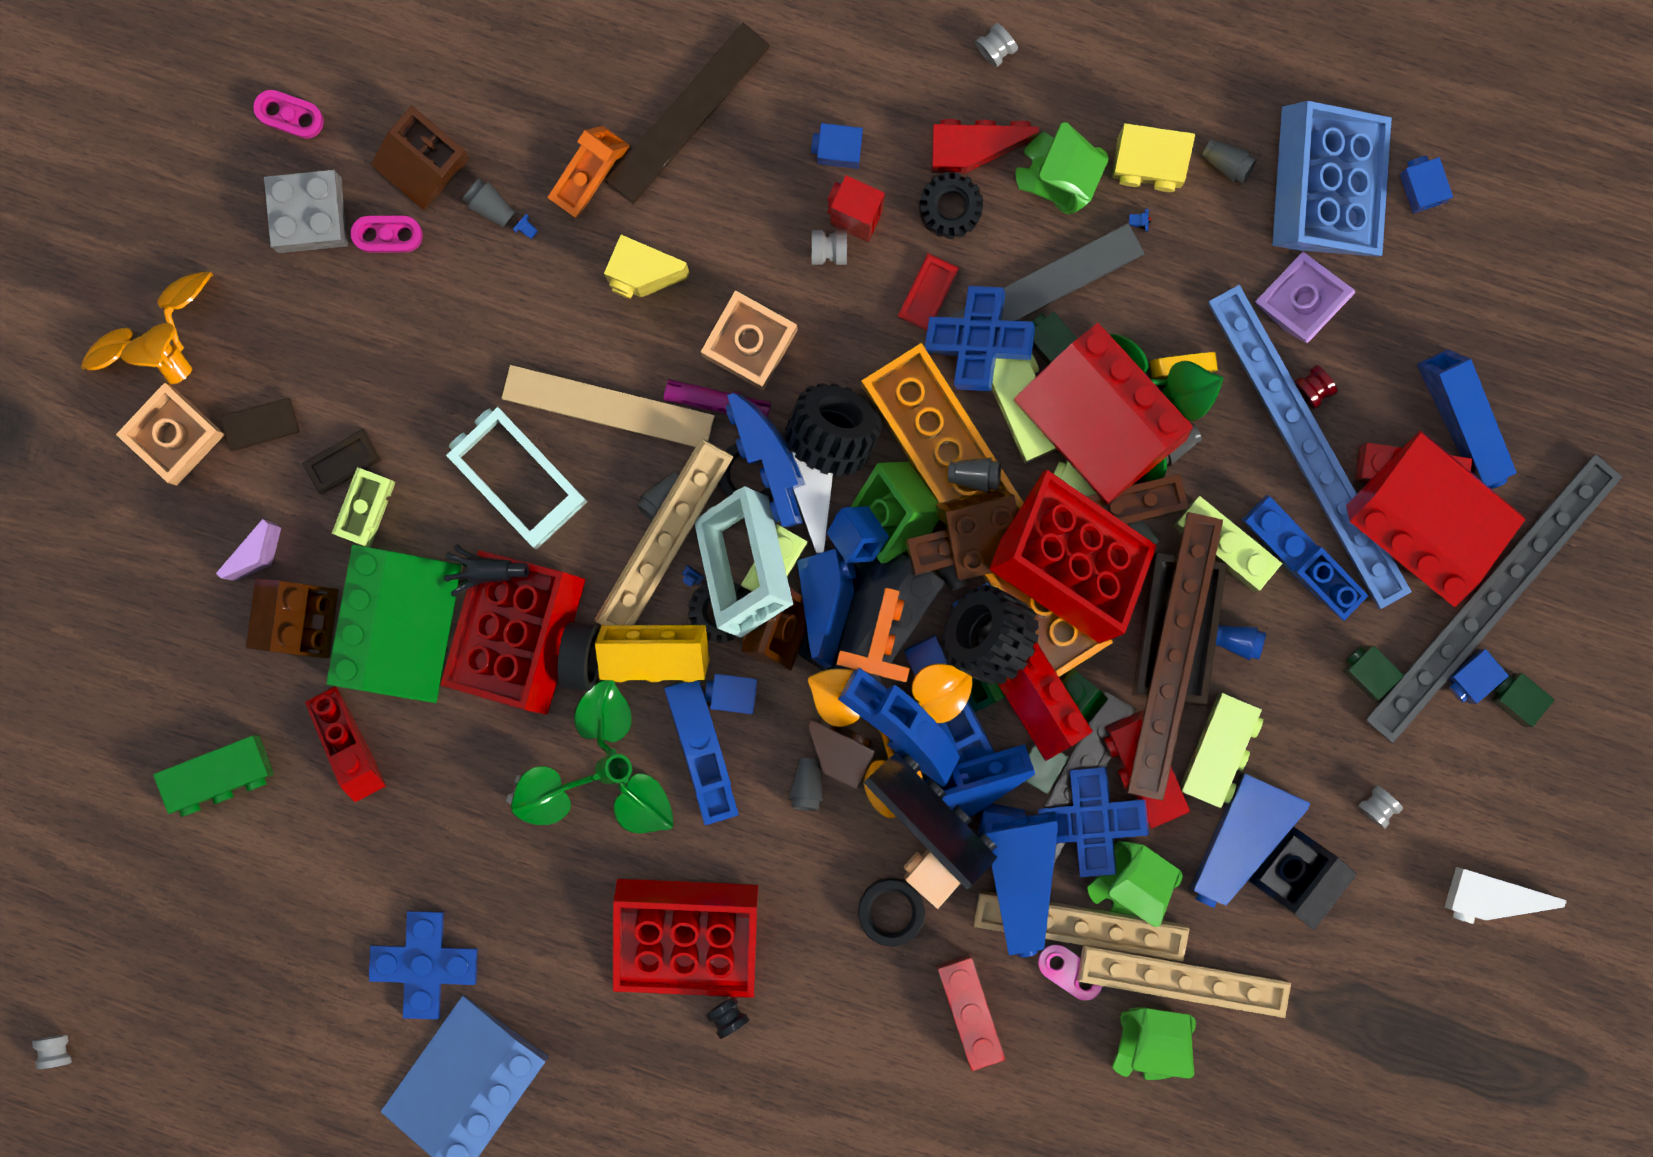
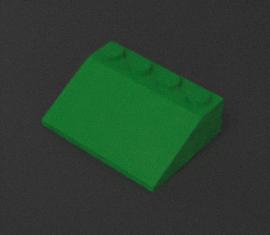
(393, 624)

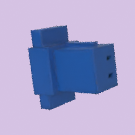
(1140, 220)
(525, 227)
(692, 576)

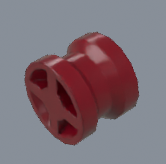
(1316, 386)

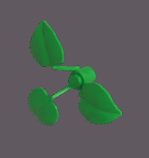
(1187, 388)
(640, 806)

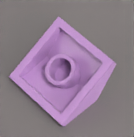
(1304, 298)
(254, 552)

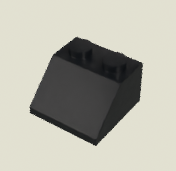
(1303, 877)

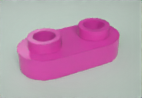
(289, 115)
(387, 234)
(1067, 974)

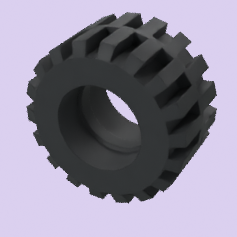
(832, 429)
(990, 635)

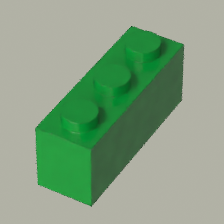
(214, 776)

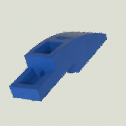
(764, 443)
(1304, 558)
(904, 722)
(965, 729)
(701, 751)

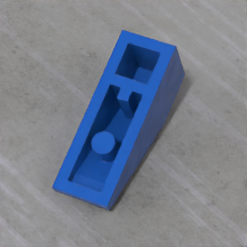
(826, 599)
(986, 779)

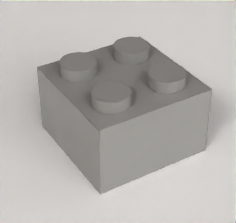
(305, 211)

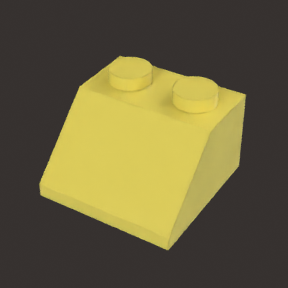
(1152, 157)
(642, 269)

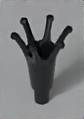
(483, 570)

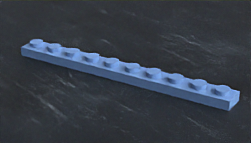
(1305, 442)

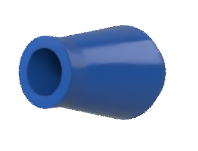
(1241, 640)

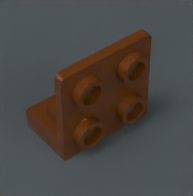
(976, 528)

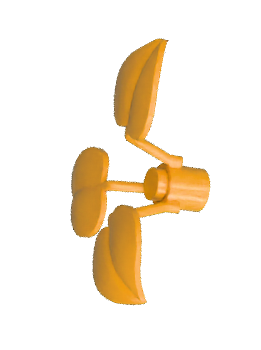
(154, 346)
(937, 688)

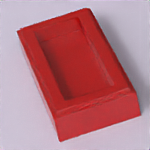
(928, 291)

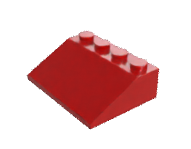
(1103, 413)
(1435, 518)
(1074, 559)
(512, 637)
(684, 937)

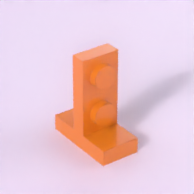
(587, 169)
(881, 643)

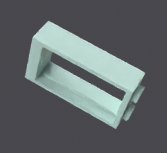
(556, 517)
(774, 591)

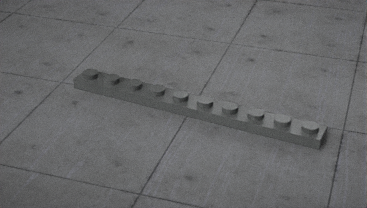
(1493, 598)

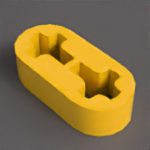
(1161, 367)

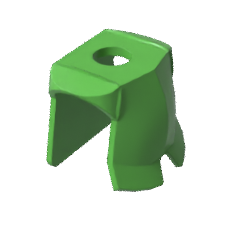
(1063, 168)
(1141, 883)
(1155, 1044)

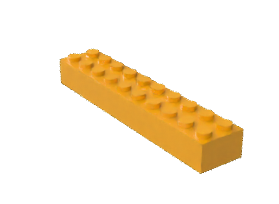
(932, 433)

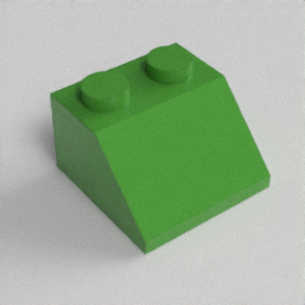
(900, 504)

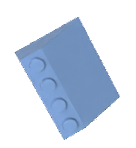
(1331, 180)
(464, 1083)

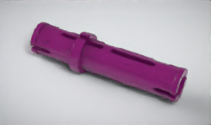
(705, 397)

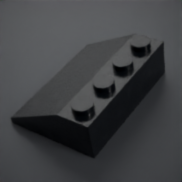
(869, 589)
(931, 819)

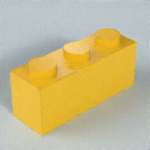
(652, 652)

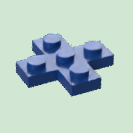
(980, 338)
(1096, 821)
(423, 964)

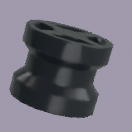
(727, 1017)

